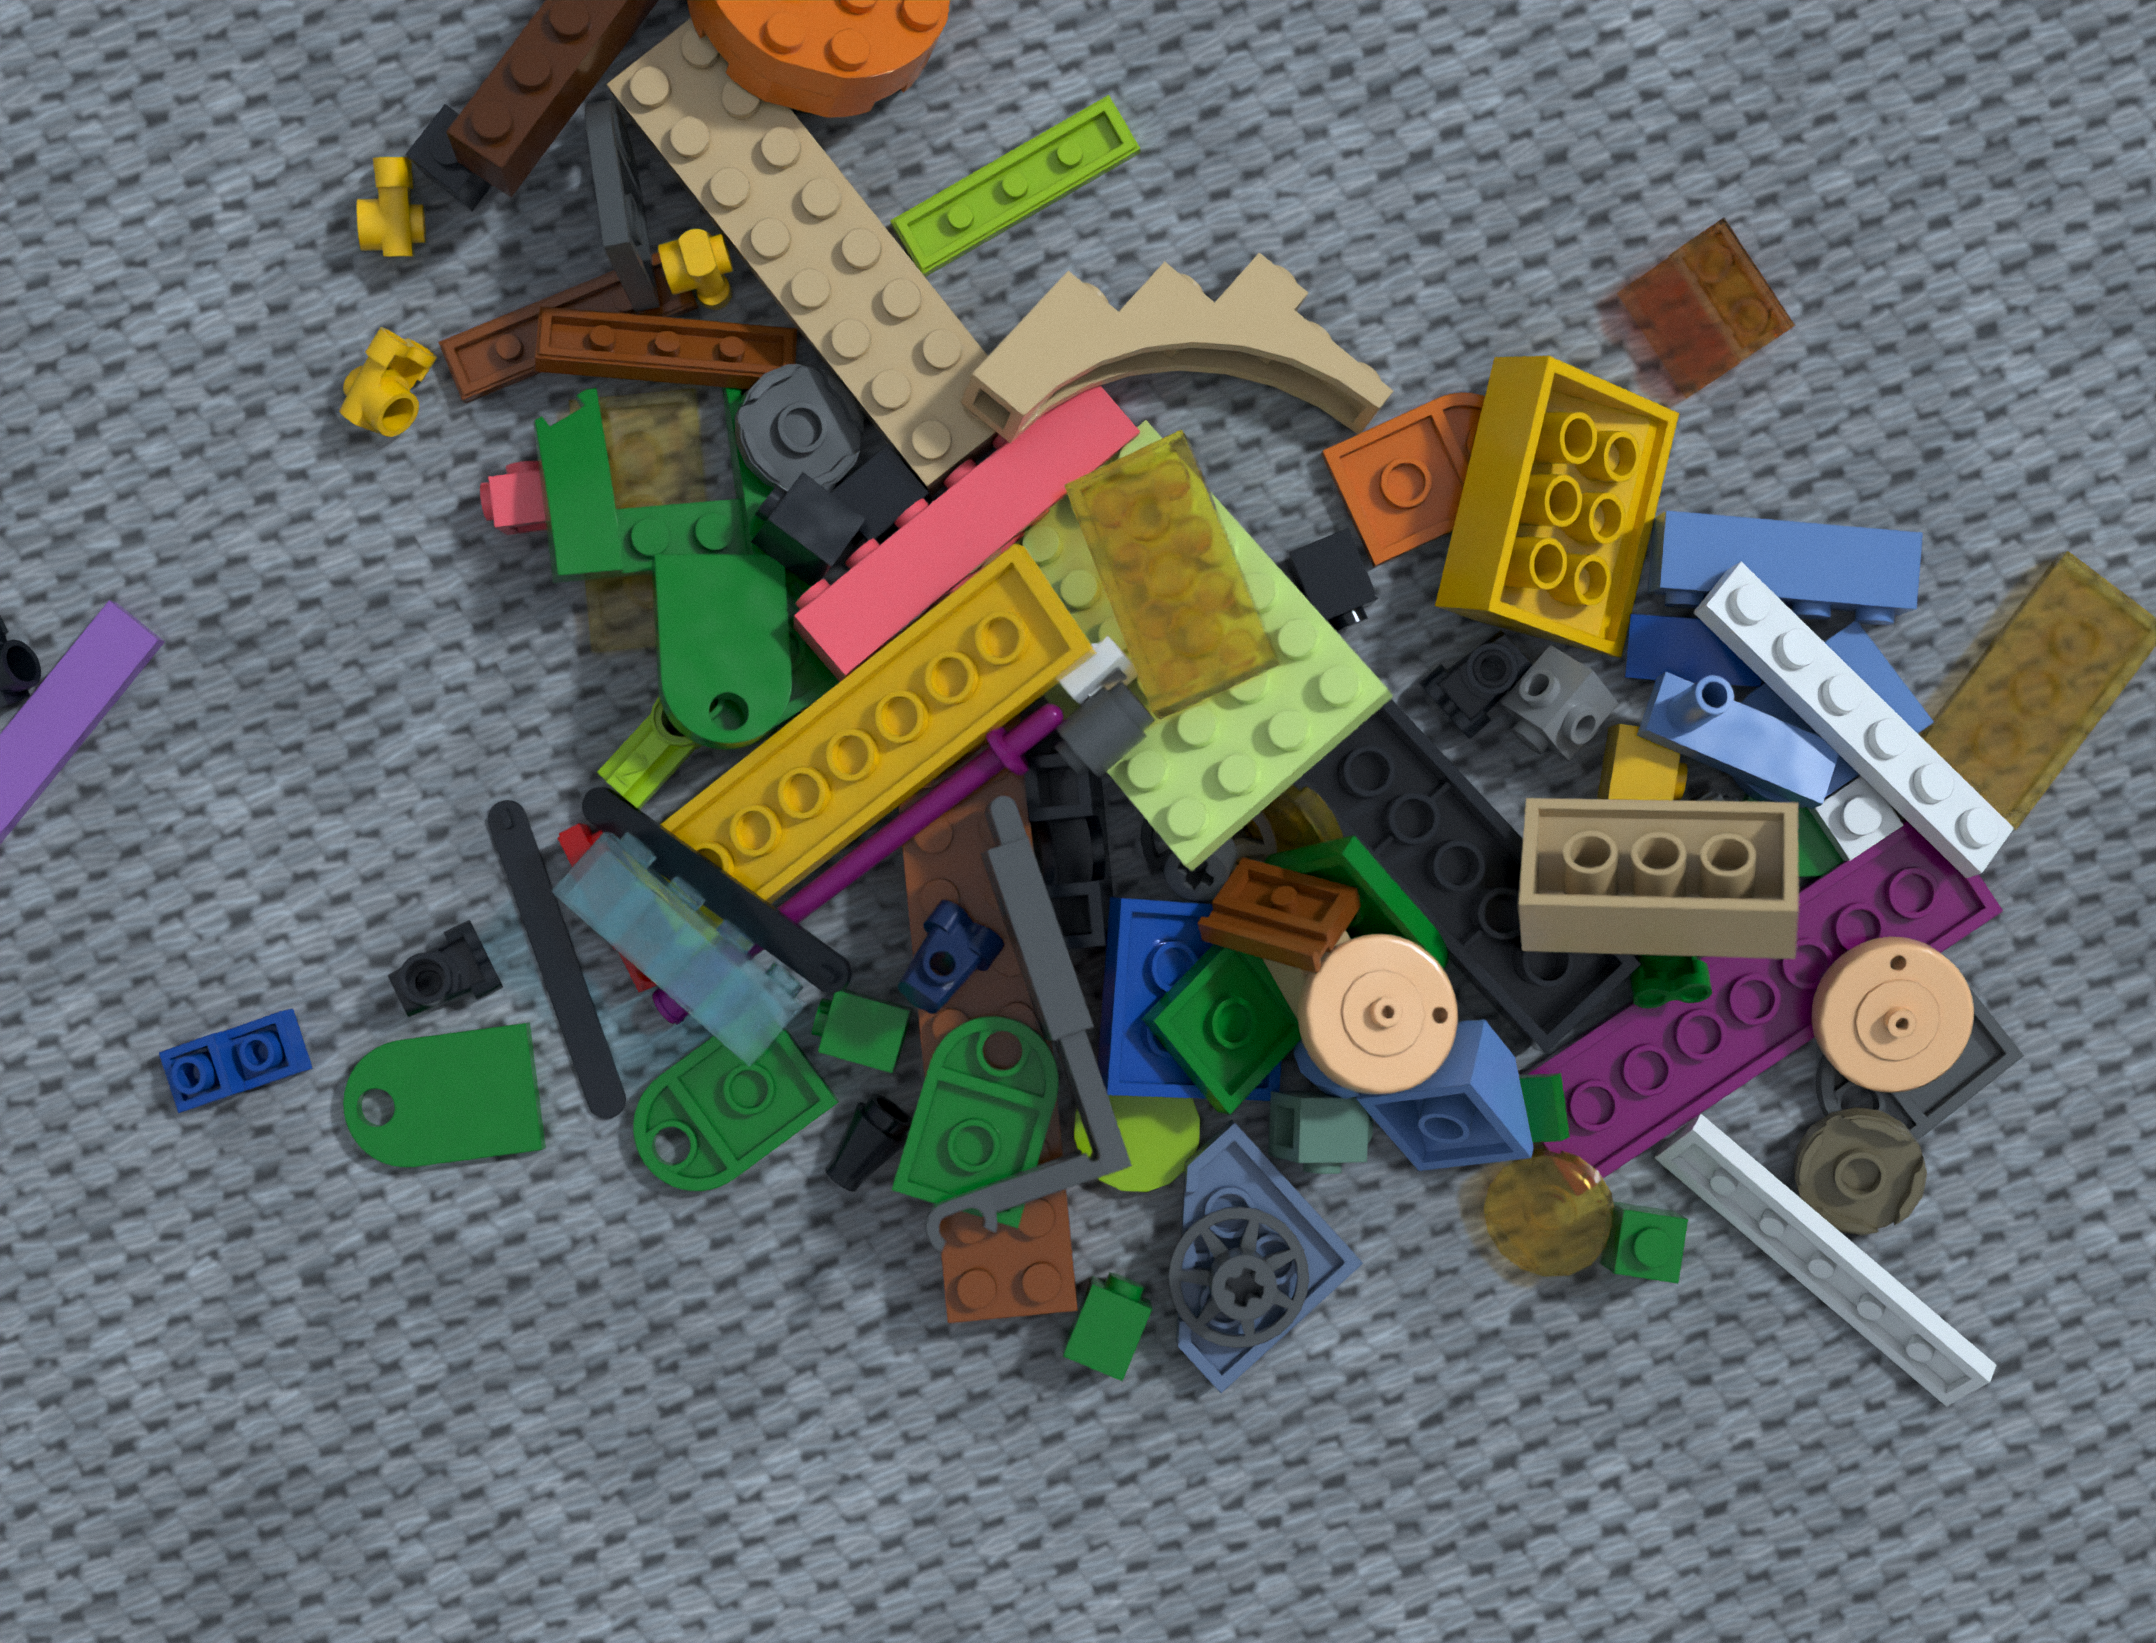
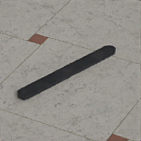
(722, 892)
(557, 959)

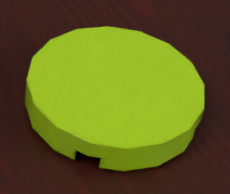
(1157, 1137)

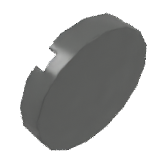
(798, 424)

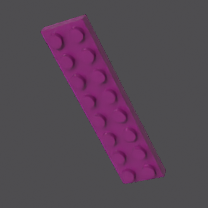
(1666, 1064)

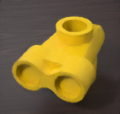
(391, 220)
(698, 263)
(380, 389)

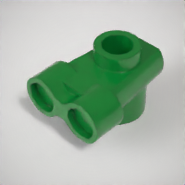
(1669, 979)

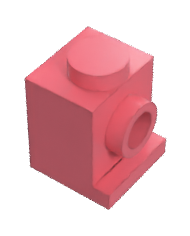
(515, 499)

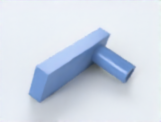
(1737, 739)

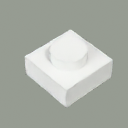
(1103, 669)
(1855, 818)

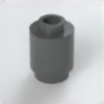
(1103, 730)

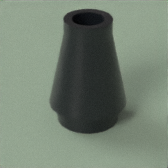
(869, 1140)

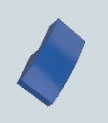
(1683, 649)
(235, 1060)

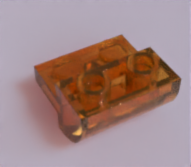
(1706, 308)

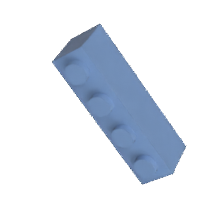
(1800, 562)

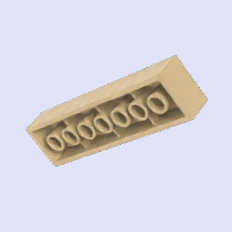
(813, 250)

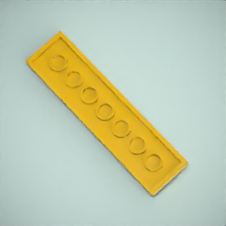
(886, 729)

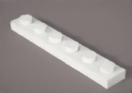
(1854, 720)
(1825, 1261)

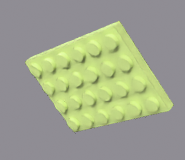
(1240, 749)

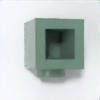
(1318, 1130)

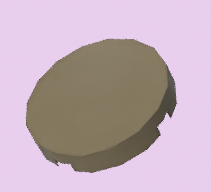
(1860, 1170)

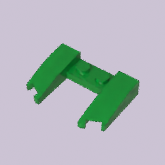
(596, 539)

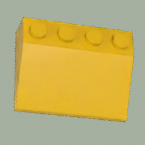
(1557, 505)

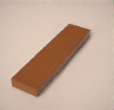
(505, 347)
(659, 348)

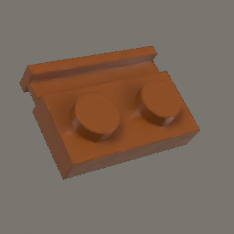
(1279, 914)

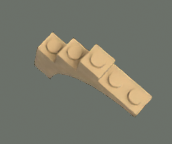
(1170, 325)

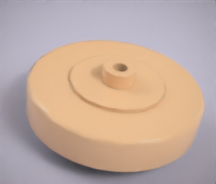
(1378, 1014)
(1892, 1014)

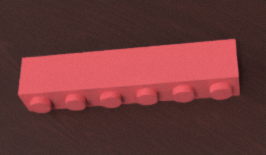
(958, 532)

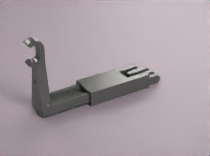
(1061, 1018)

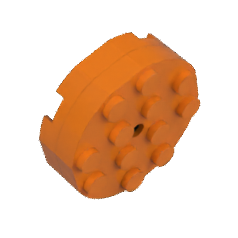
(822, 53)

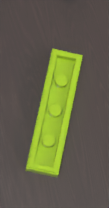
(1015, 186)

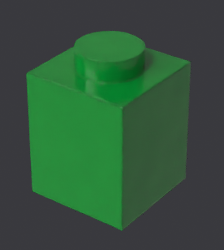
(862, 1029)
(1645, 1243)
(1108, 1325)

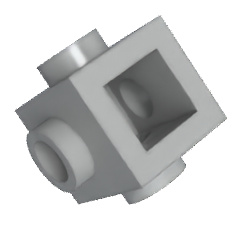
(1558, 704)

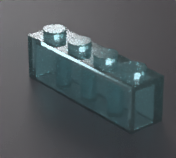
(681, 947)

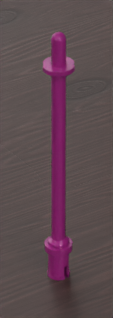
(1004, 751)

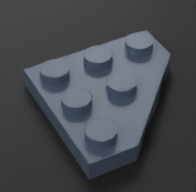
(1238, 1174)

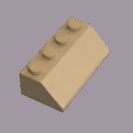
(1660, 877)

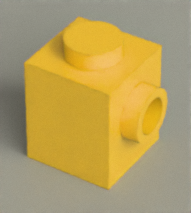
(1639, 768)

